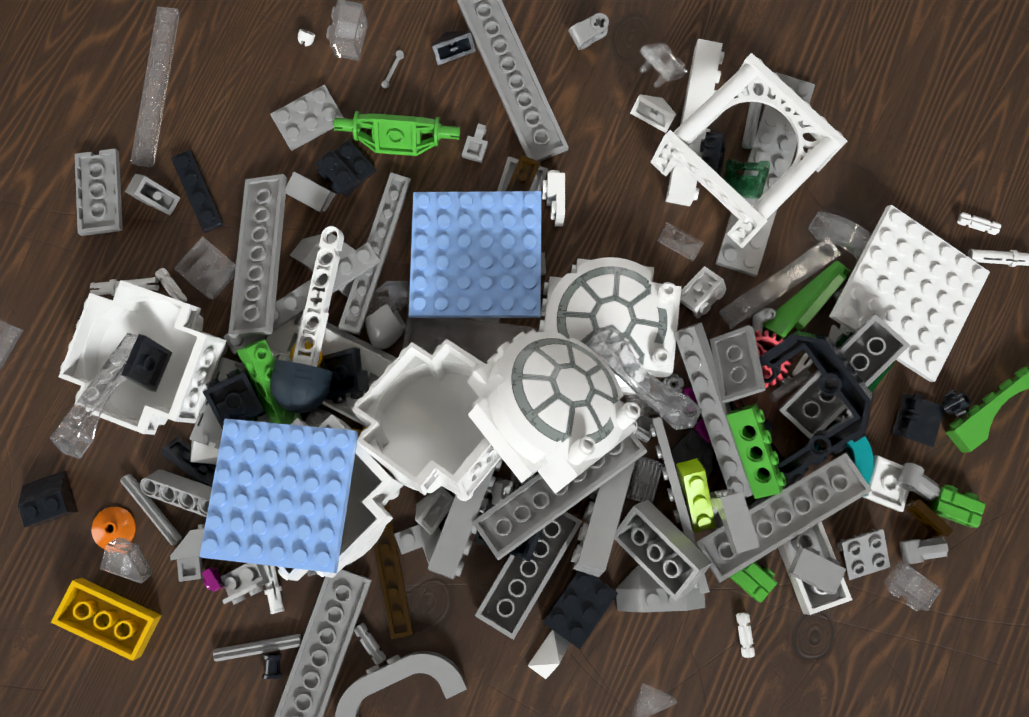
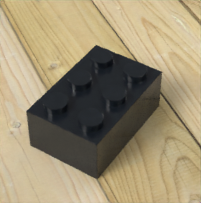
(579, 607)

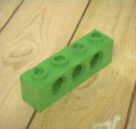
(259, 366)
(760, 484)

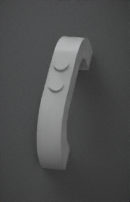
(396, 669)

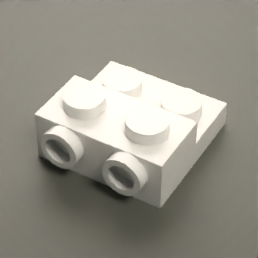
(554, 193)

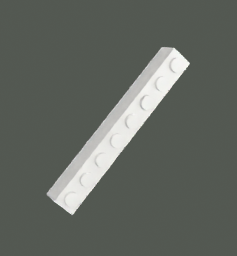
(700, 88)

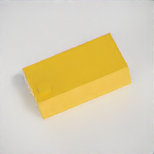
(106, 618)

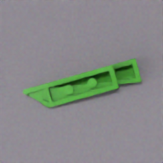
(807, 302)

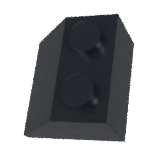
(46, 500)

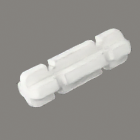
(979, 223)
(170, 285)
(745, 635)

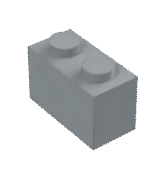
(816, 570)

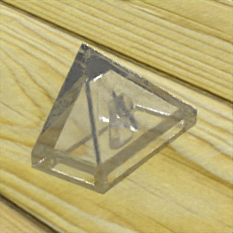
(680, 241)
(652, 701)

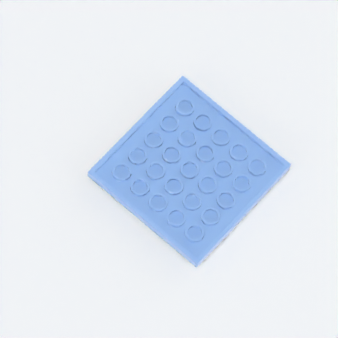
(476, 255)
(280, 495)

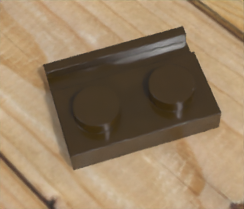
(927, 517)

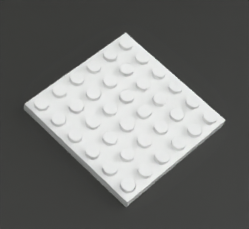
(914, 287)

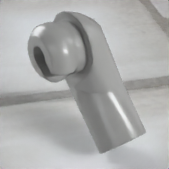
(761, 318)

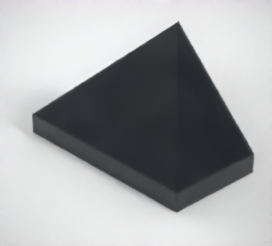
(453, 46)

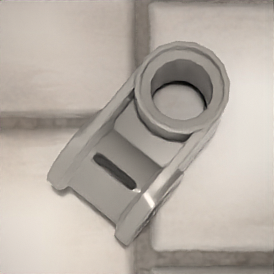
(586, 31)

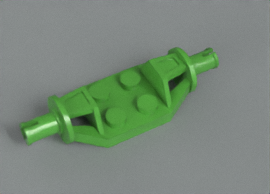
(396, 133)

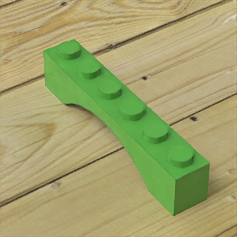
(975, 427)

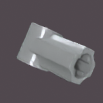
(914, 479)
(918, 550)

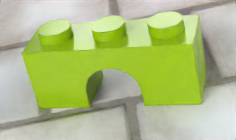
(695, 487)

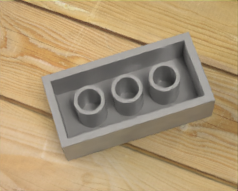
(662, 549)

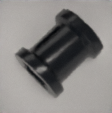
(272, 666)

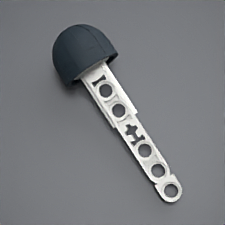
(300, 383)

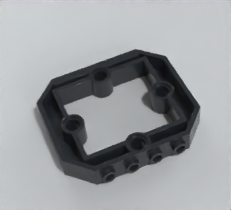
(849, 388)

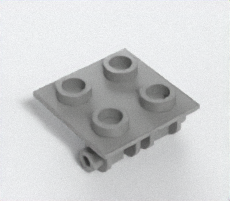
(865, 553)

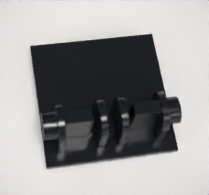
(918, 419)

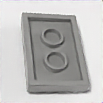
(306, 117)
(737, 364)

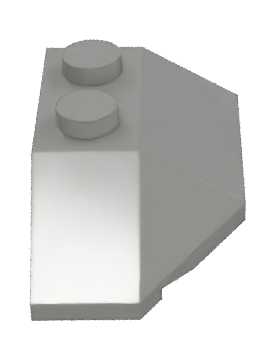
(307, 251)
(643, 594)

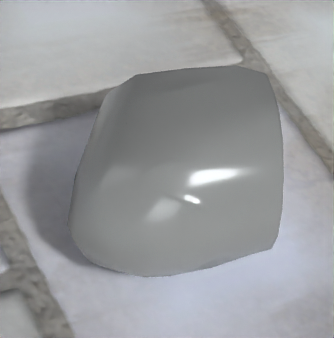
(384, 327)

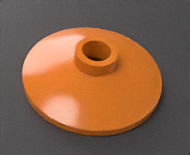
(122, 521)

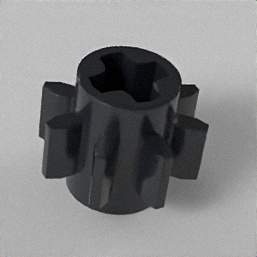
(956, 403)

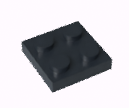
(146, 363)

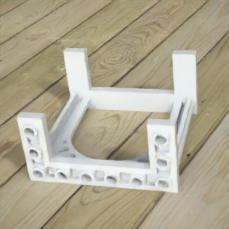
(752, 218)

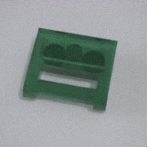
(747, 185)

